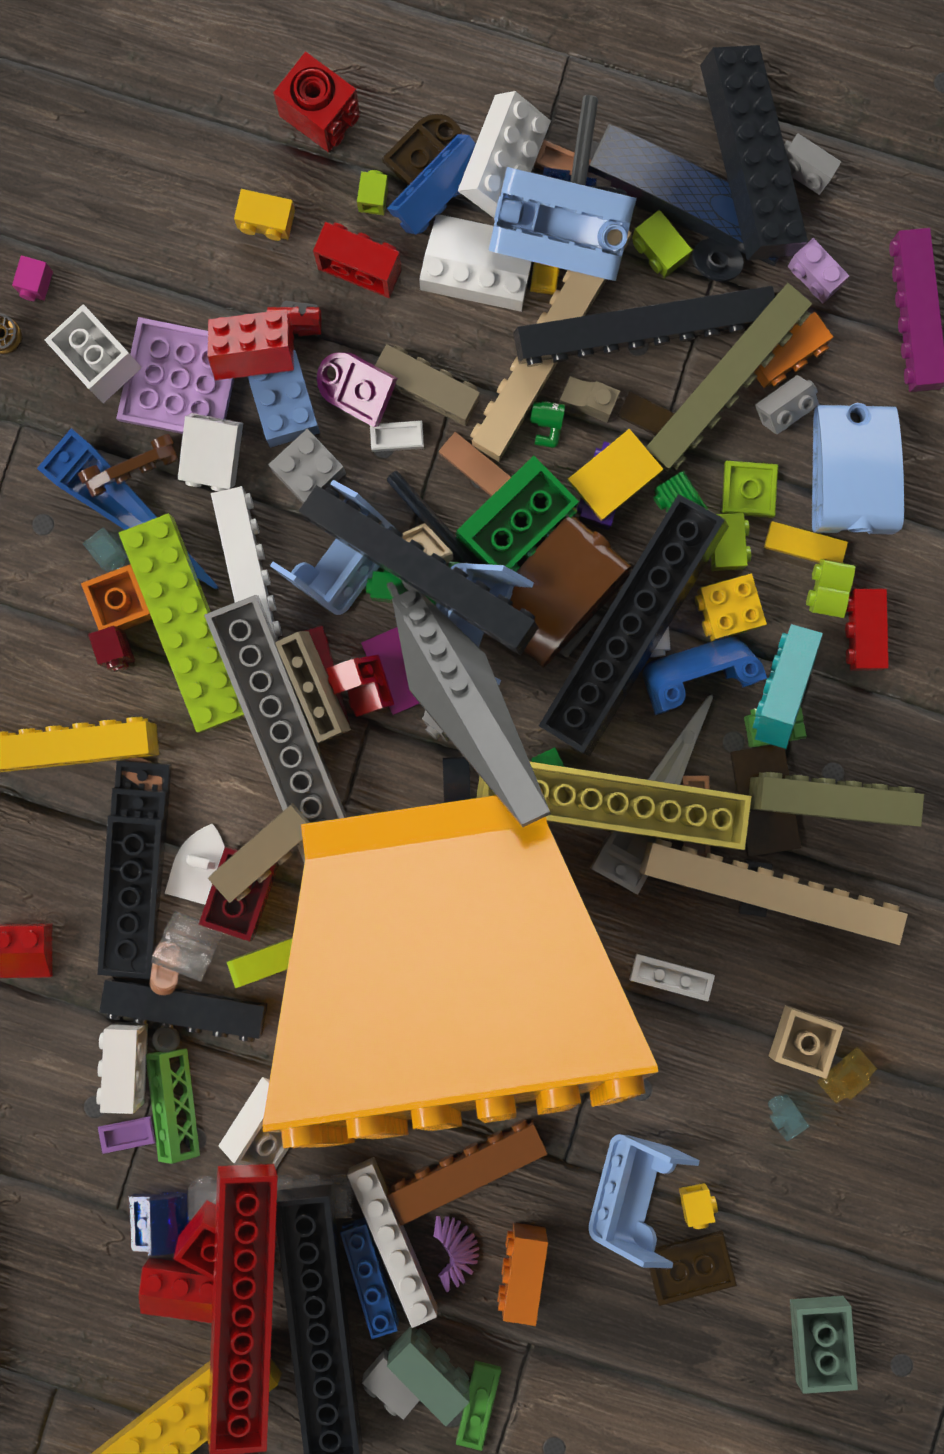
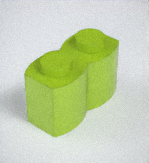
(831, 588)

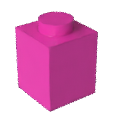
(32, 278)

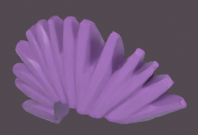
(458, 1248)

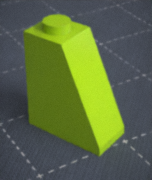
(260, 963)

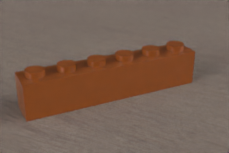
(466, 1171)

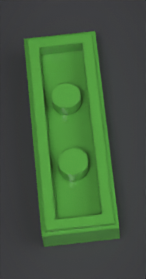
(478, 1411)

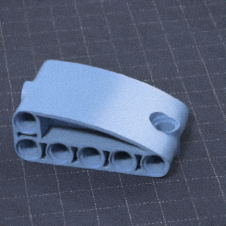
(560, 223)
(857, 470)

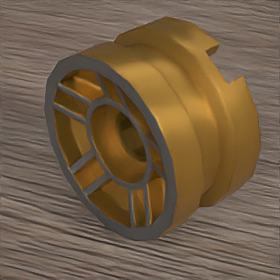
(12, 335)

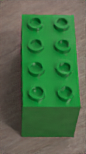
(512, 503)

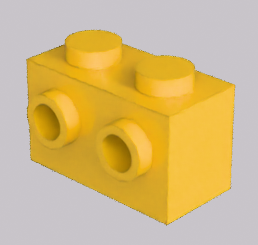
(264, 215)

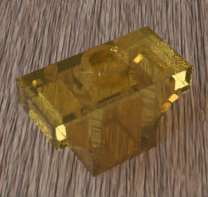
(848, 1076)

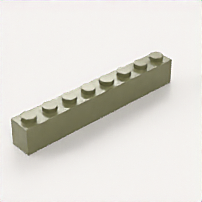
(728, 376)

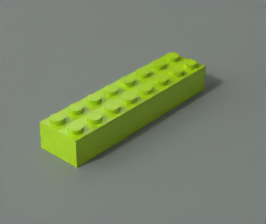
(178, 615)

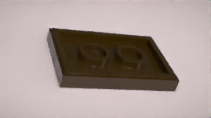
(698, 1268)

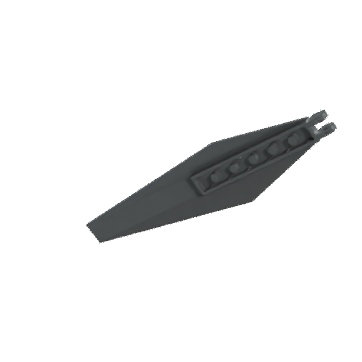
(463, 698)

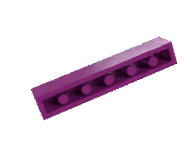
(918, 309)

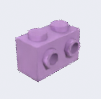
(818, 270)

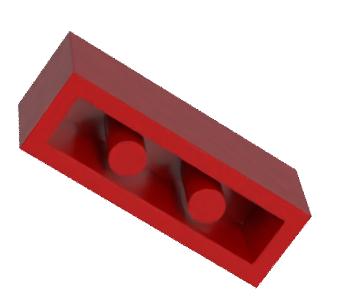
(867, 630)

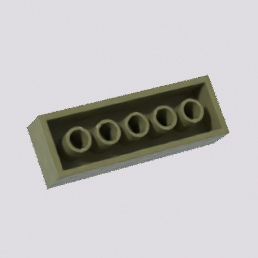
(840, 801)

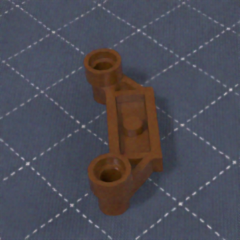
(122, 472)

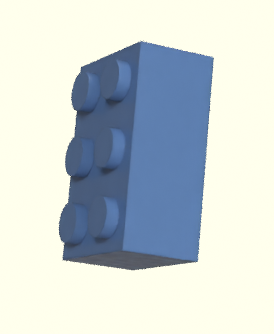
(283, 405)

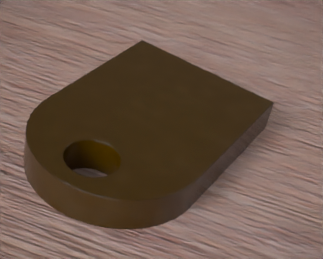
(419, 146)

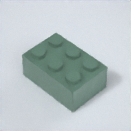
(823, 1344)
(429, 1374)

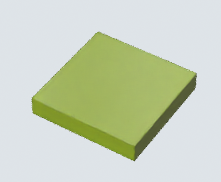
(749, 488)

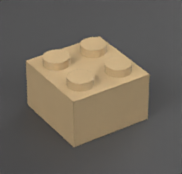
(805, 1042)

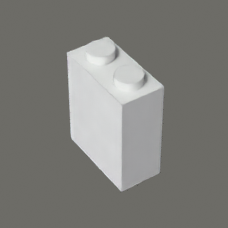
(210, 451)

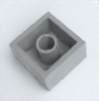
(306, 465)

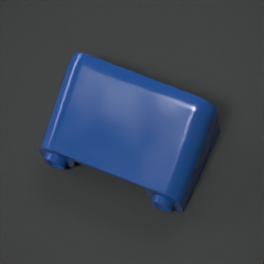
(665, 675)

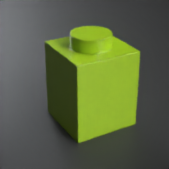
(372, 192)

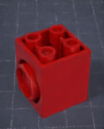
(317, 102)

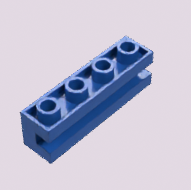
(433, 186)
(369, 1278)

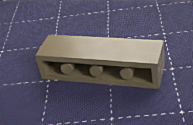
(429, 386)
(312, 686)
(259, 854)

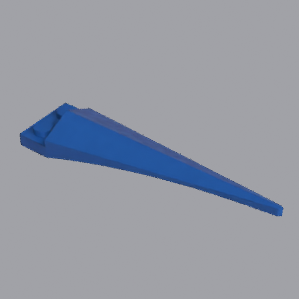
(117, 504)

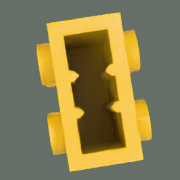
(730, 607)

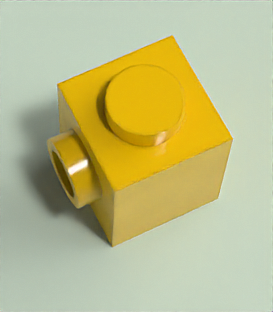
(698, 1206)

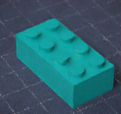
(786, 685)

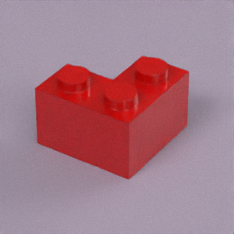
(364, 682)

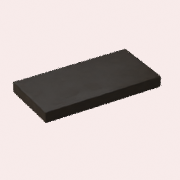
(766, 830)

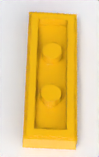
(804, 543)

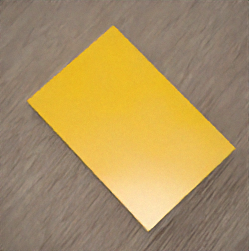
(615, 474)

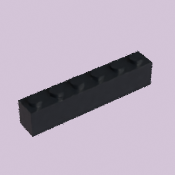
(183, 1008)

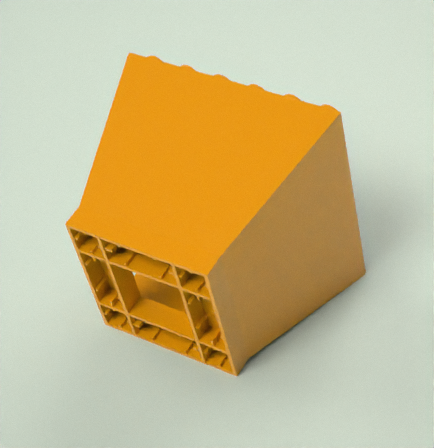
(442, 978)

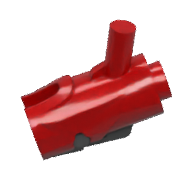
(304, 317)

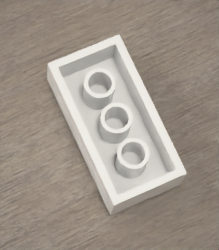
(507, 139)

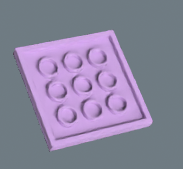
(172, 378)

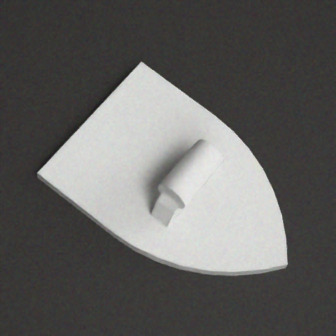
(194, 864)

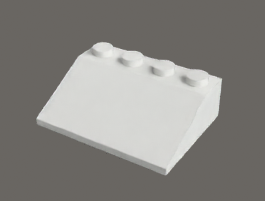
(464, 268)

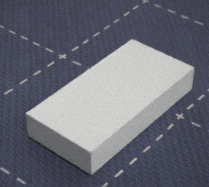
(397, 436)

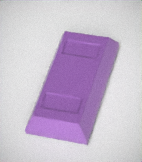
(126, 1134)

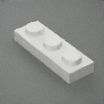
(672, 977)

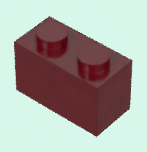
(112, 648)

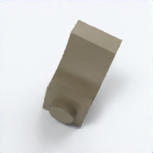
(590, 398)

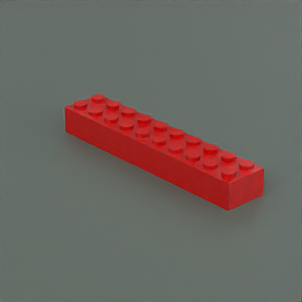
(242, 1308)

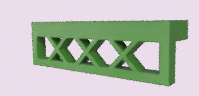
(164, 1107)

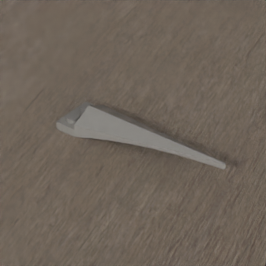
(623, 852)

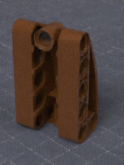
(572, 580)

